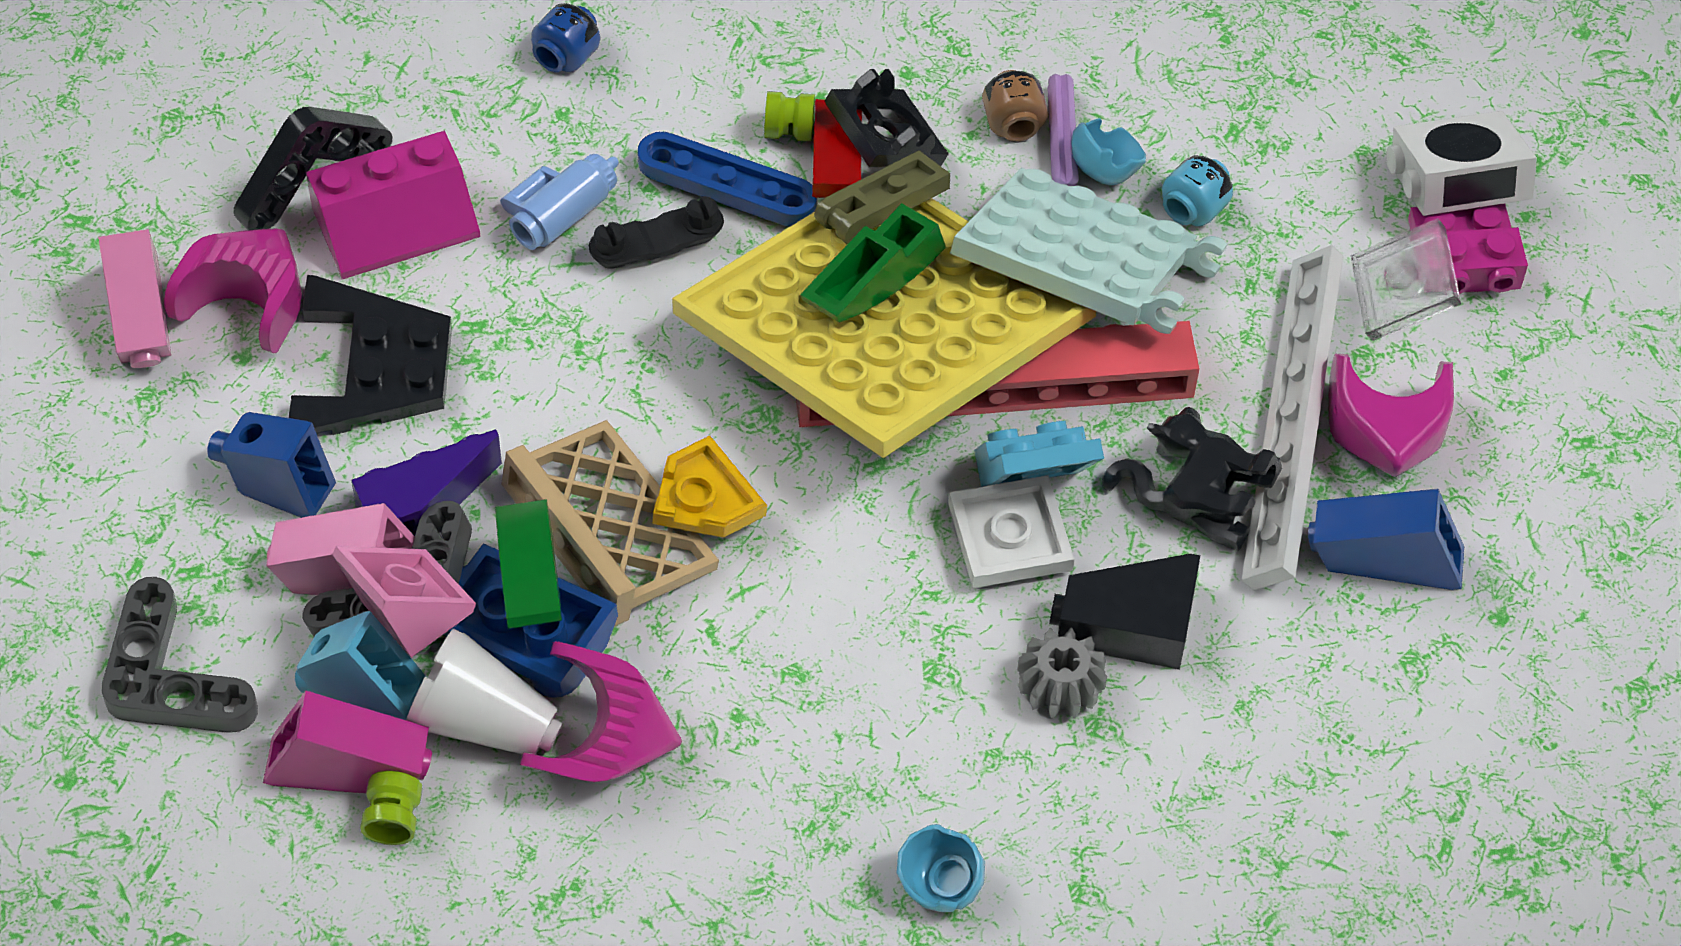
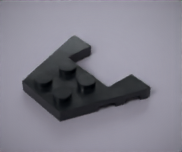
(393, 363)

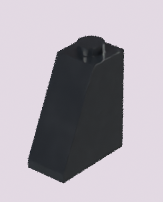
(1132, 609)

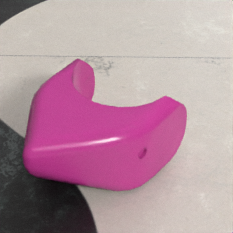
(240, 266)
(1386, 428)
(628, 725)

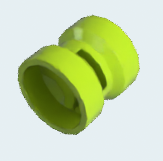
(789, 116)
(391, 807)

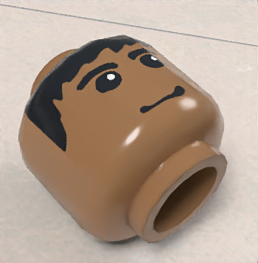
(1015, 105)

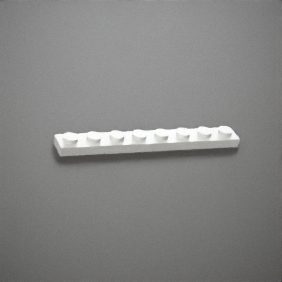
(1294, 417)

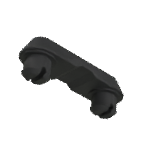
(658, 237)

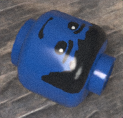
(565, 38)

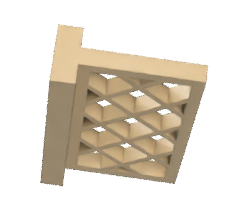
(576, 545)

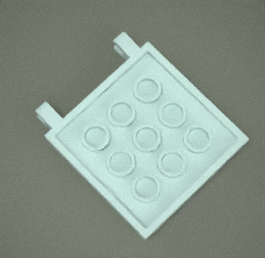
(1085, 248)

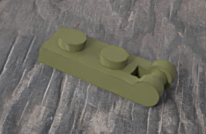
(879, 194)

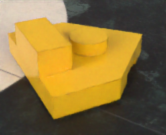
(706, 492)

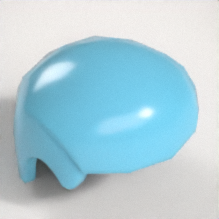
(1106, 155)
(941, 868)

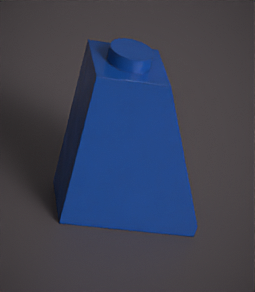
(1390, 538)

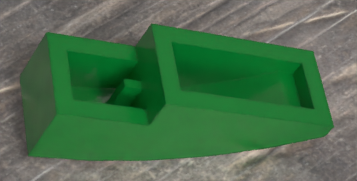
(875, 264)
(528, 564)

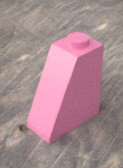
(135, 298)
(305, 546)

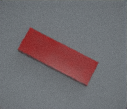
(834, 157)

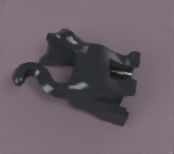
(1203, 483)

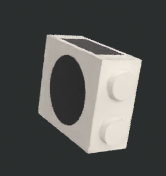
(1462, 163)

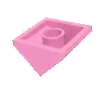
(405, 592)

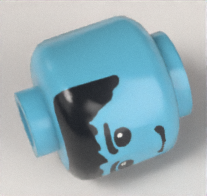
(1197, 191)

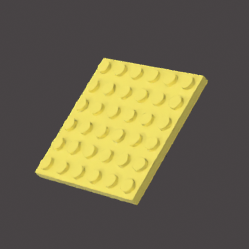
(897, 362)

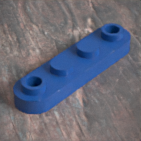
(726, 178)

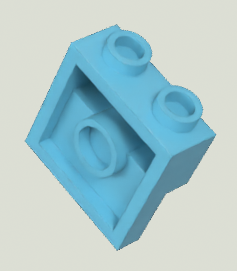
(1050, 452)

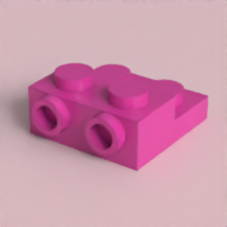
(1482, 247)

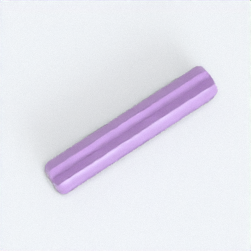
(1061, 126)

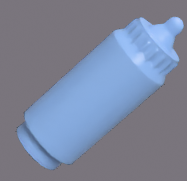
(555, 201)

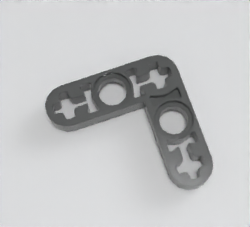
(441, 518)
(155, 683)

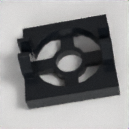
(875, 93)

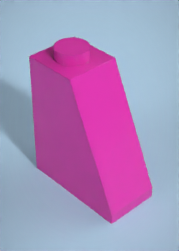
(342, 745)

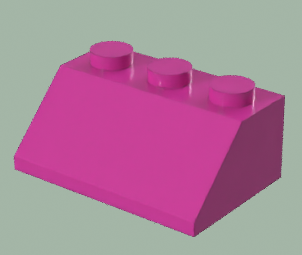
(392, 204)

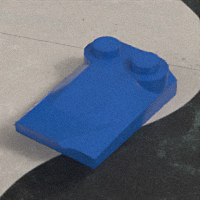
(526, 649)

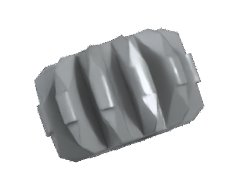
(1062, 673)

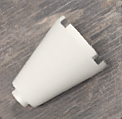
(482, 701)

